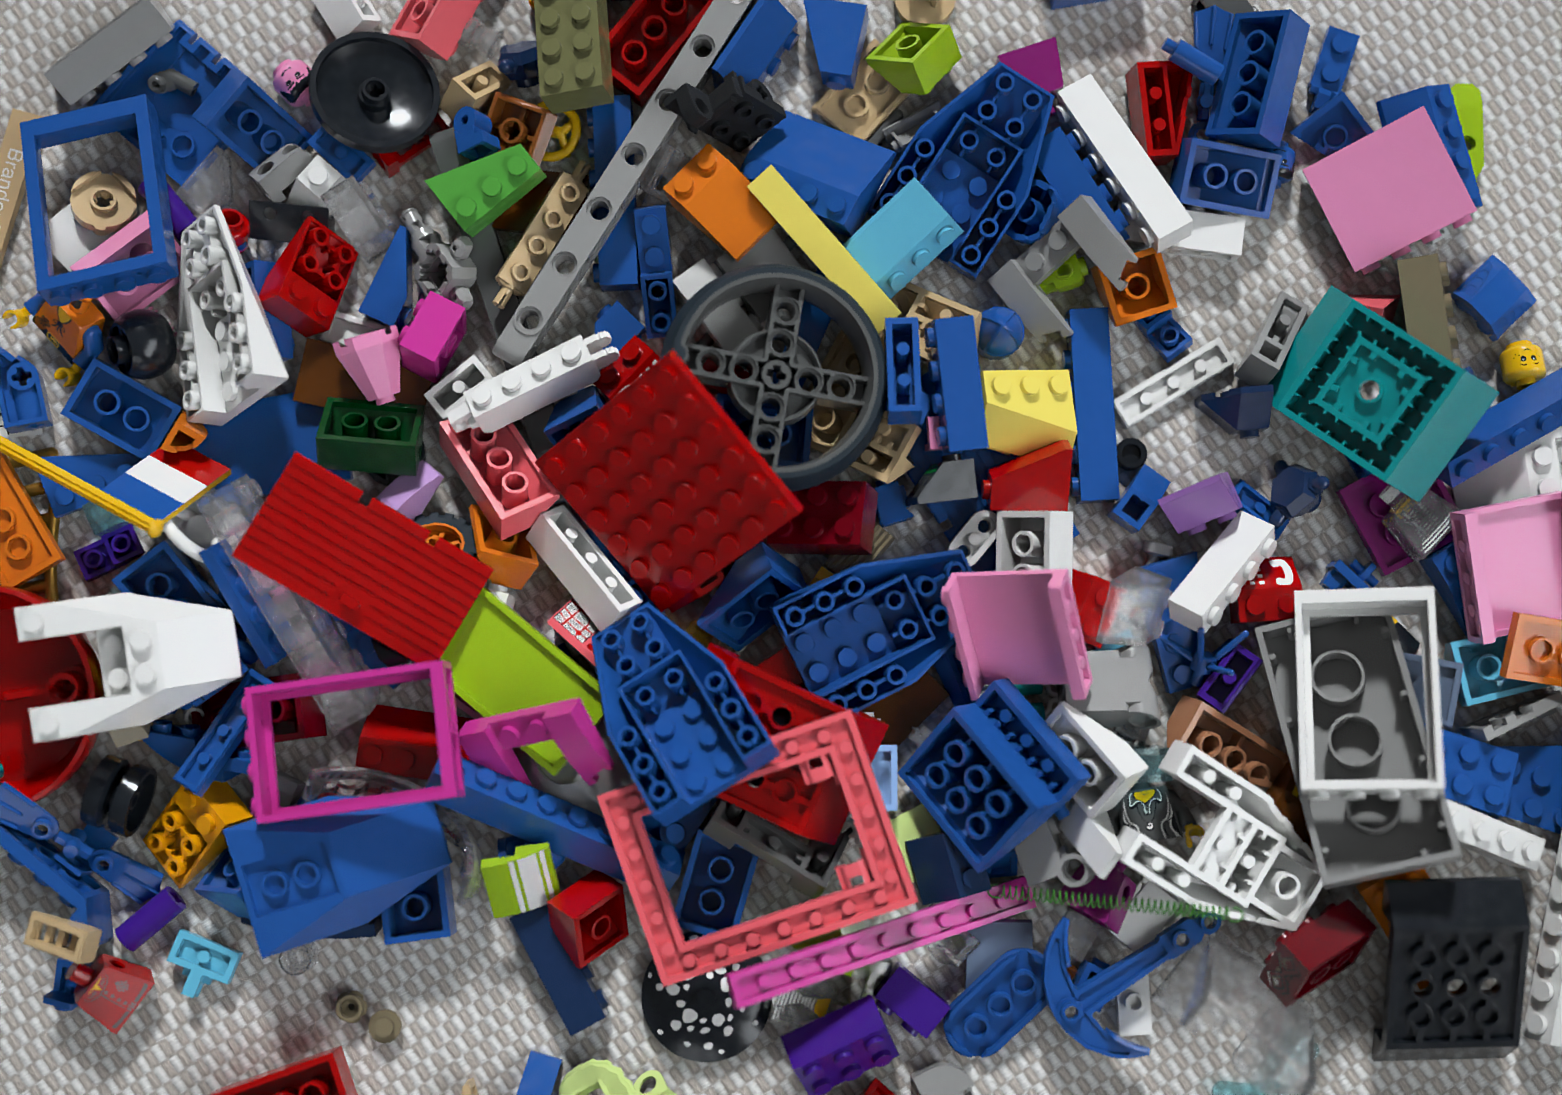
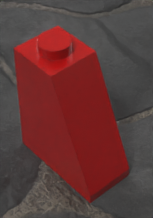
(1031, 481)

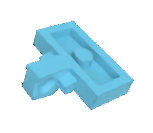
(203, 961)

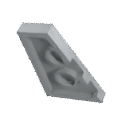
(1513, 716)

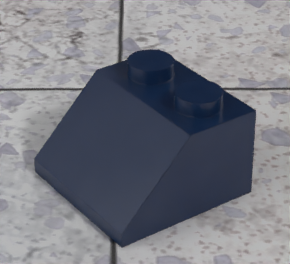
(943, 870)

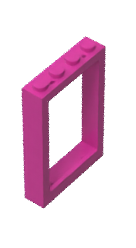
(260, 740)

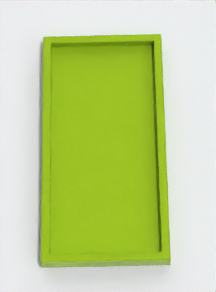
(510, 666)

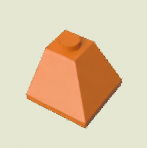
(511, 558)

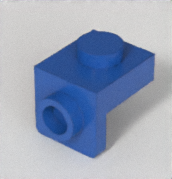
(62, 994)

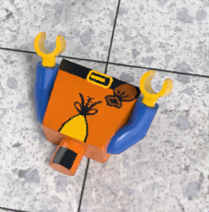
(71, 328)

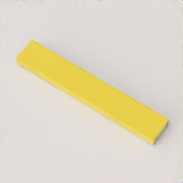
(821, 245)

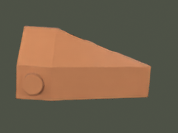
(1225, 741)

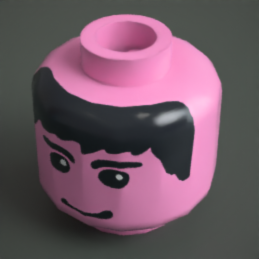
(292, 82)

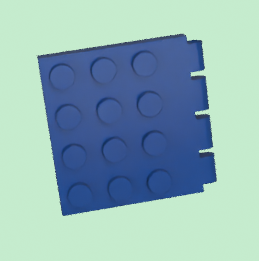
(182, 137)

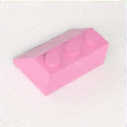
(127, 243)

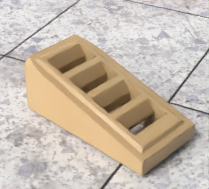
(83, 942)

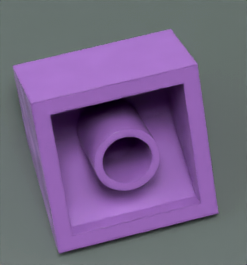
(1201, 503)

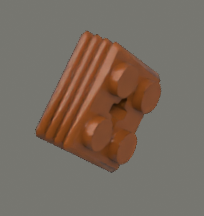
(532, 120)

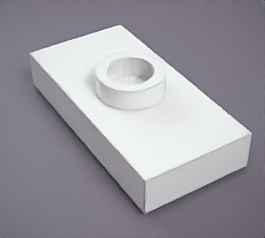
(1134, 1009)

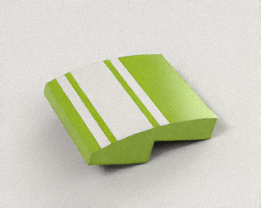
(520, 880)

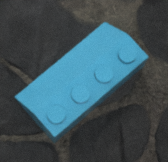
(903, 238)

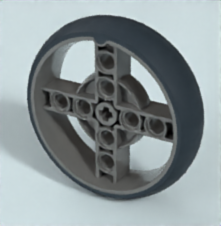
(788, 289)

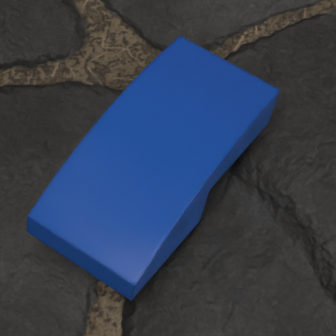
(1165, 334)

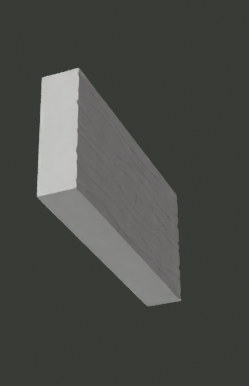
(1363, 730)

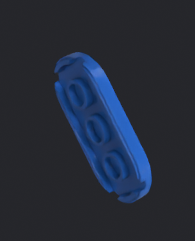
(996, 1004)

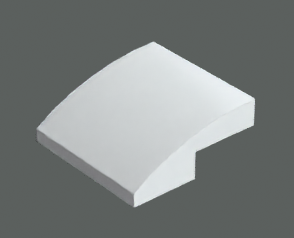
(70, 239)

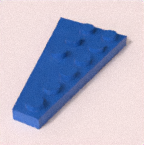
(1537, 787)

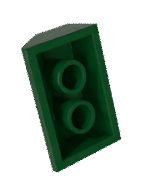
(370, 437)

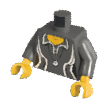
(1155, 813)

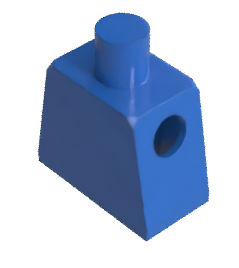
(572, 412)

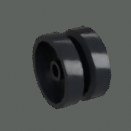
(118, 795)

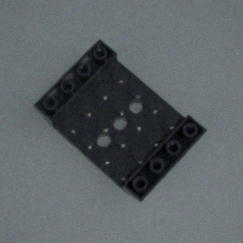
(1445, 934)

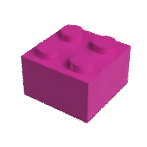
(432, 336)

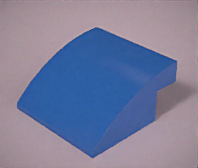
(993, 773)

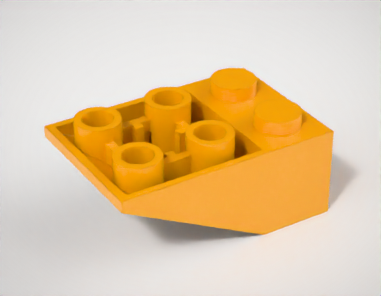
(191, 830)

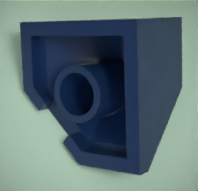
(1240, 409)

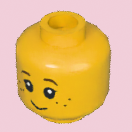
(1522, 364)

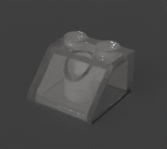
(1134, 608)

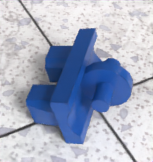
(1341, 575)

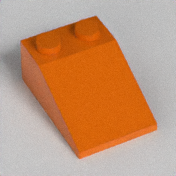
(718, 202)

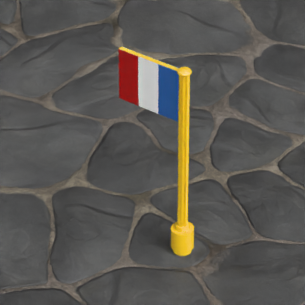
(144, 494)

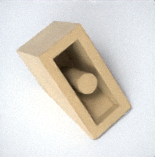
(474, 89)

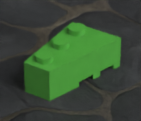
(486, 187)

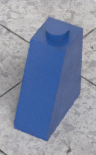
(838, 39)

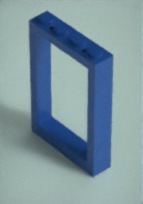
(117, 275)

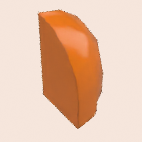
(184, 435)

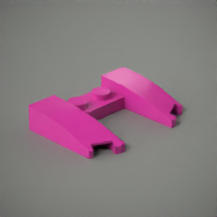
(567, 722)

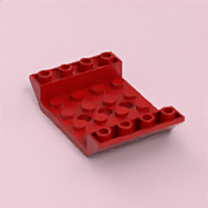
(783, 797)

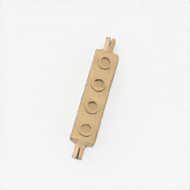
(541, 234)

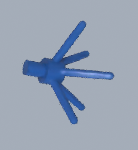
(1204, 661)

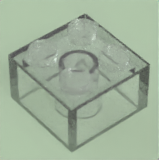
(357, 213)

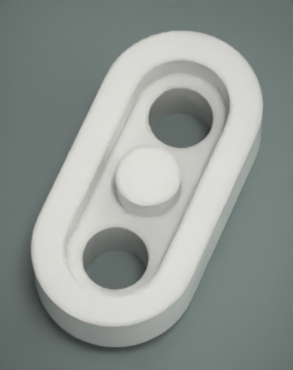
(974, 539)

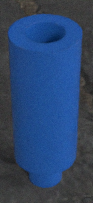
(1193, 60)

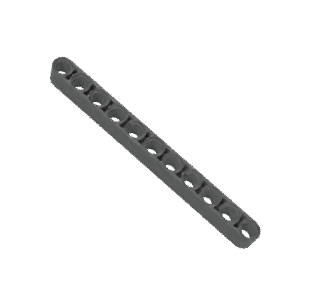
(489, 259)

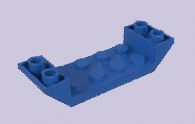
(81, 892)

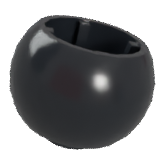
(141, 344)

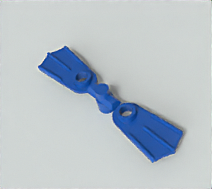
(1211, 36)
(123, 873)

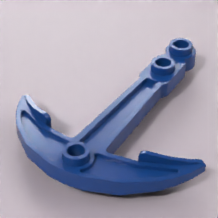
(1109, 983)

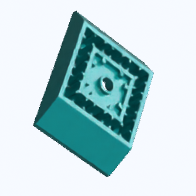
(1422, 401)

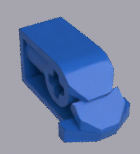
(22, 406)

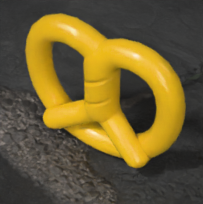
(560, 132)

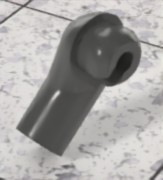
(172, 80)

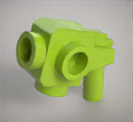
(1067, 276)

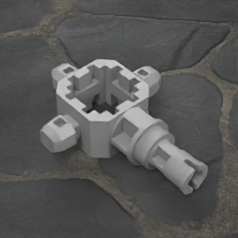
(435, 253)

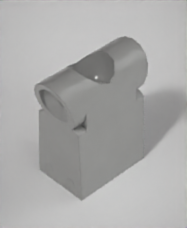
(1118, 689)

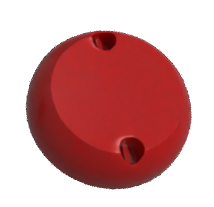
(39, 676)

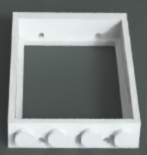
(1369, 603)

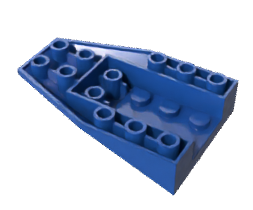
(977, 161)
(869, 626)
(675, 714)
(332, 870)

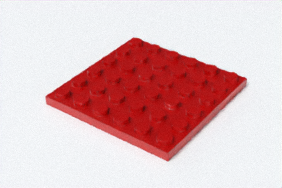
(668, 482)

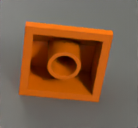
(1146, 292)

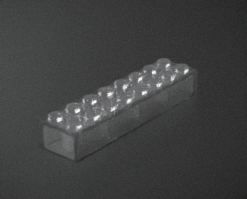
(304, 629)

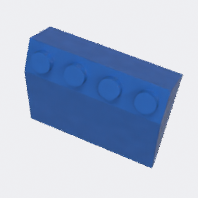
(825, 167)

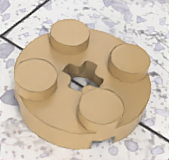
(103, 219)

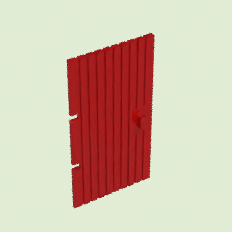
(362, 561)

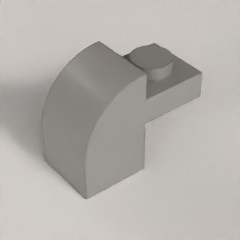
(942, 1079)

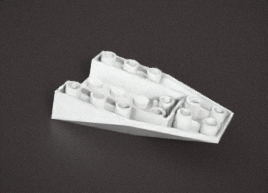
(221, 327)

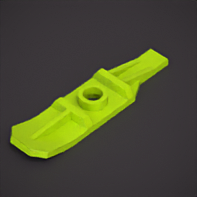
(1470, 114)

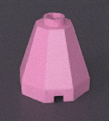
(373, 363)

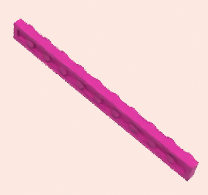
(875, 943)

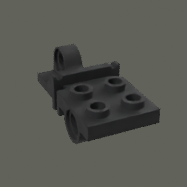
(730, 113)

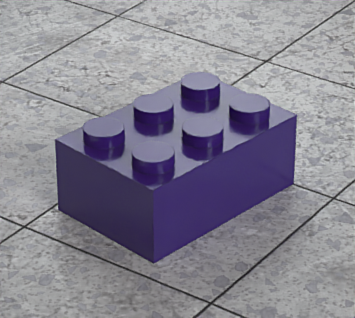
(839, 1046)

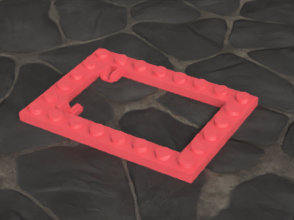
(882, 865)

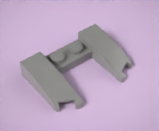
(1078, 227)

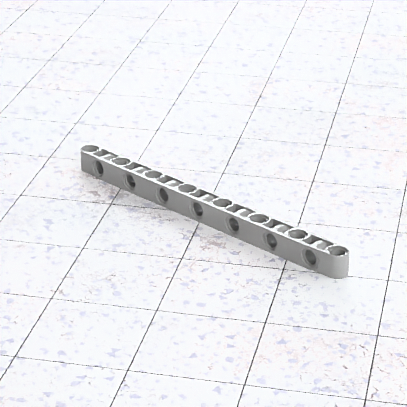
(617, 185)

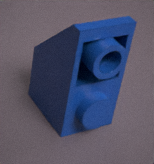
(1139, 499)

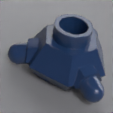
(520, 63)
(1295, 491)

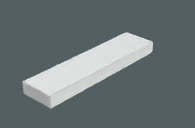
(1172, 382)

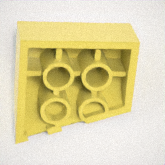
(1027, 409)

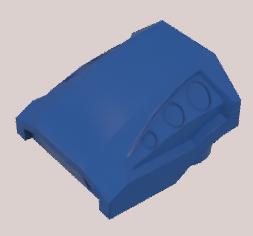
(1493, 297)

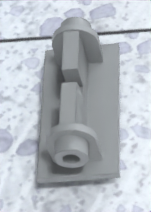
(901, 132)

